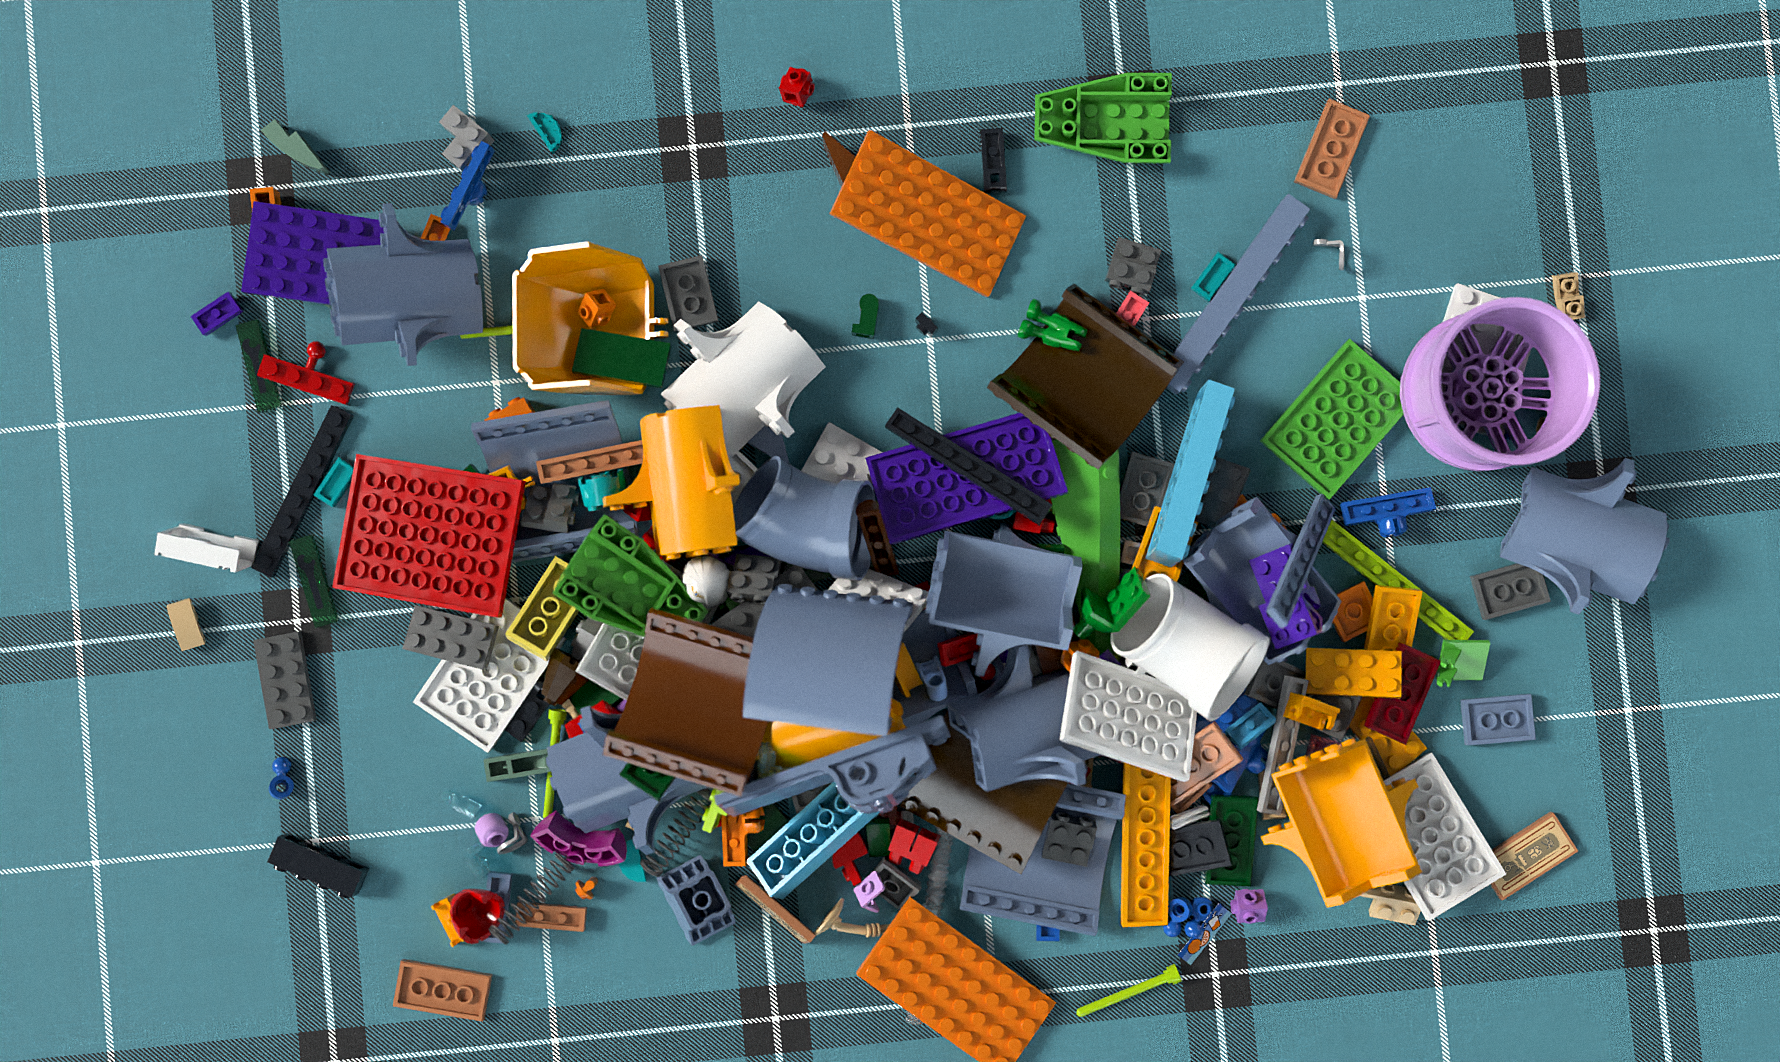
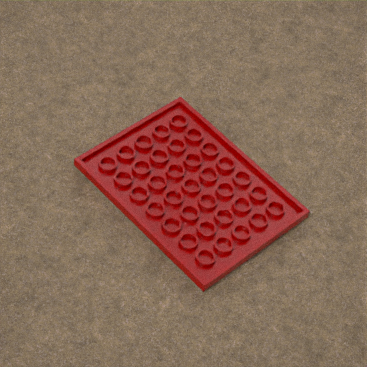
(429, 535)

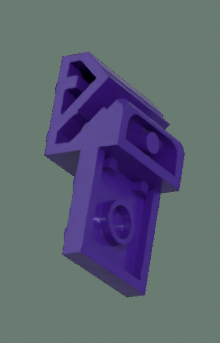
(1305, 619)

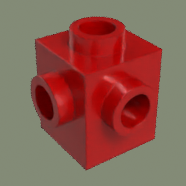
(796, 86)

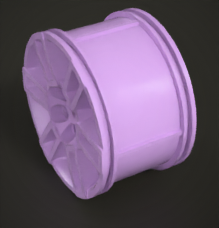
(1571, 382)

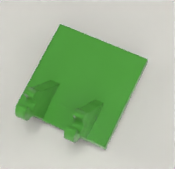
(1462, 660)

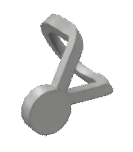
(1338, 243)
(515, 821)

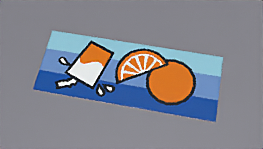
(1210, 928)

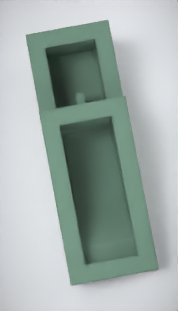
(294, 146)
(516, 765)

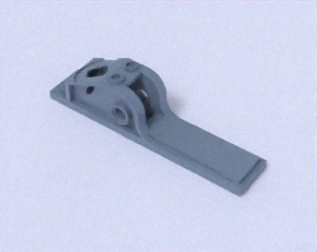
(876, 760)

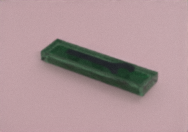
(253, 350)
(314, 581)

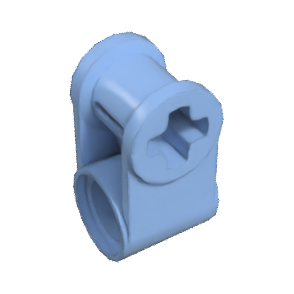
(933, 679)

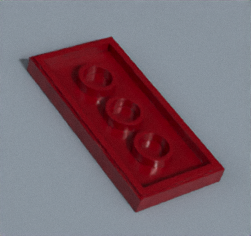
(1398, 715)

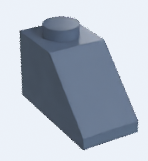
(770, 443)

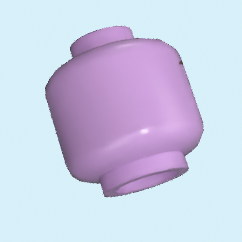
(491, 830)

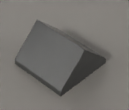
(897, 882)

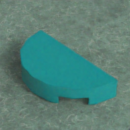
(548, 129)
(631, 866)

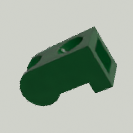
(869, 311)

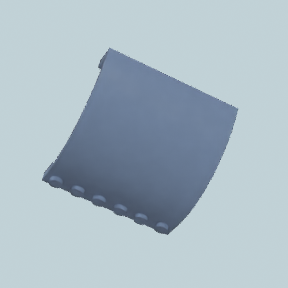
(544, 436)
(825, 659)
(1049, 890)

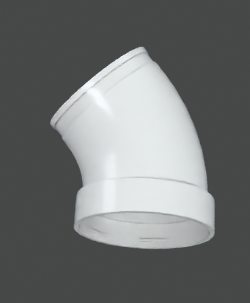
(1191, 647)

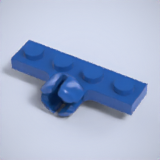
(470, 188)
(1388, 510)
(1235, 712)
(1251, 762)

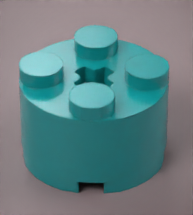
(601, 485)

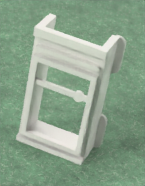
(206, 548)

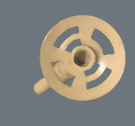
(834, 922)

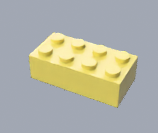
(543, 616)

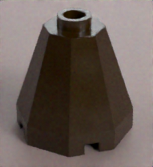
(561, 678)

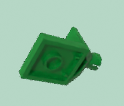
(1115, 610)

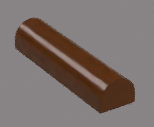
(876, 537)

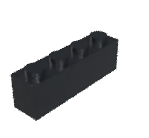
(317, 865)

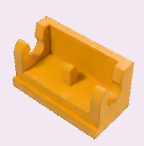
(1310, 711)
(443, 911)

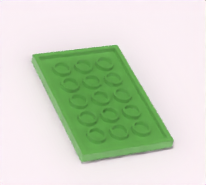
(1336, 419)

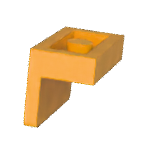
(906, 673)

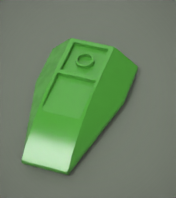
(1109, 117)
(620, 579)

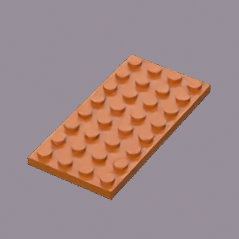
(927, 214)
(955, 986)

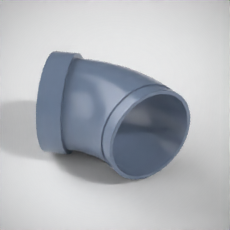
(804, 519)

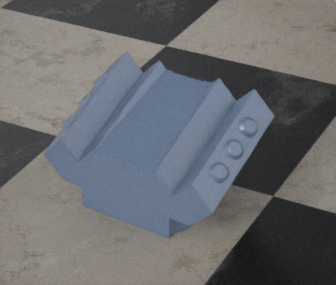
(696, 900)

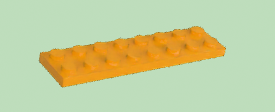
(1145, 847)

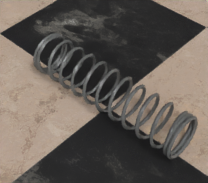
(644, 862)
(496, 931)

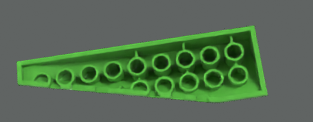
(1090, 526)

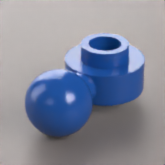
(281, 767)
(1174, 927)
(1193, 927)

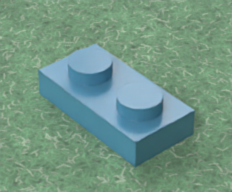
(1250, 726)

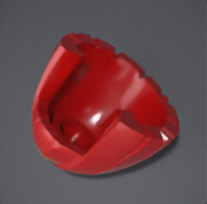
(474, 912)

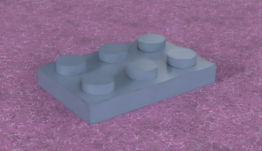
(1497, 719)

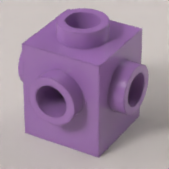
(1249, 906)

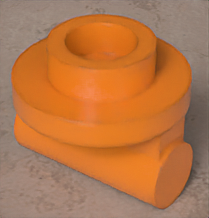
(584, 889)

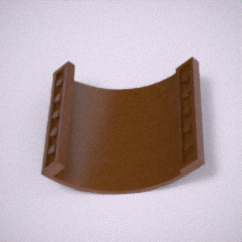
(690, 706)

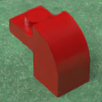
(847, 854)

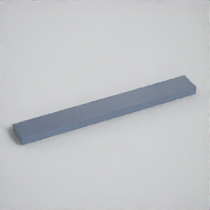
(1300, 561)

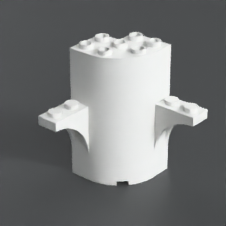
(748, 371)

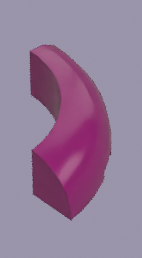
(563, 837)

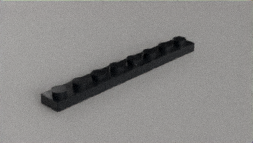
(968, 466)
(301, 491)

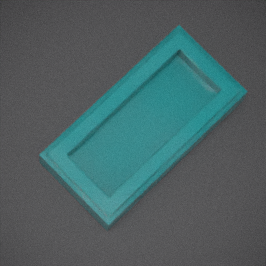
(1213, 276)
(335, 482)

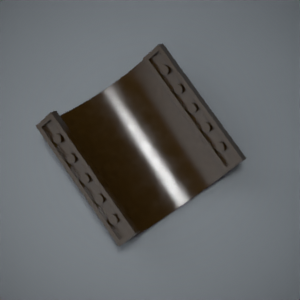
(1091, 394)
(995, 822)

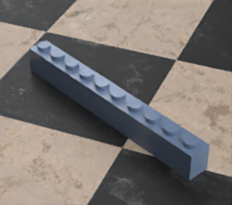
(1237, 288)

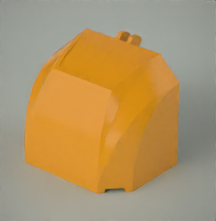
(547, 319)

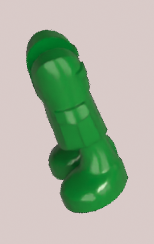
(1057, 331)

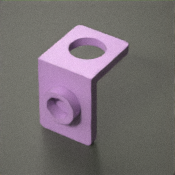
(868, 890)

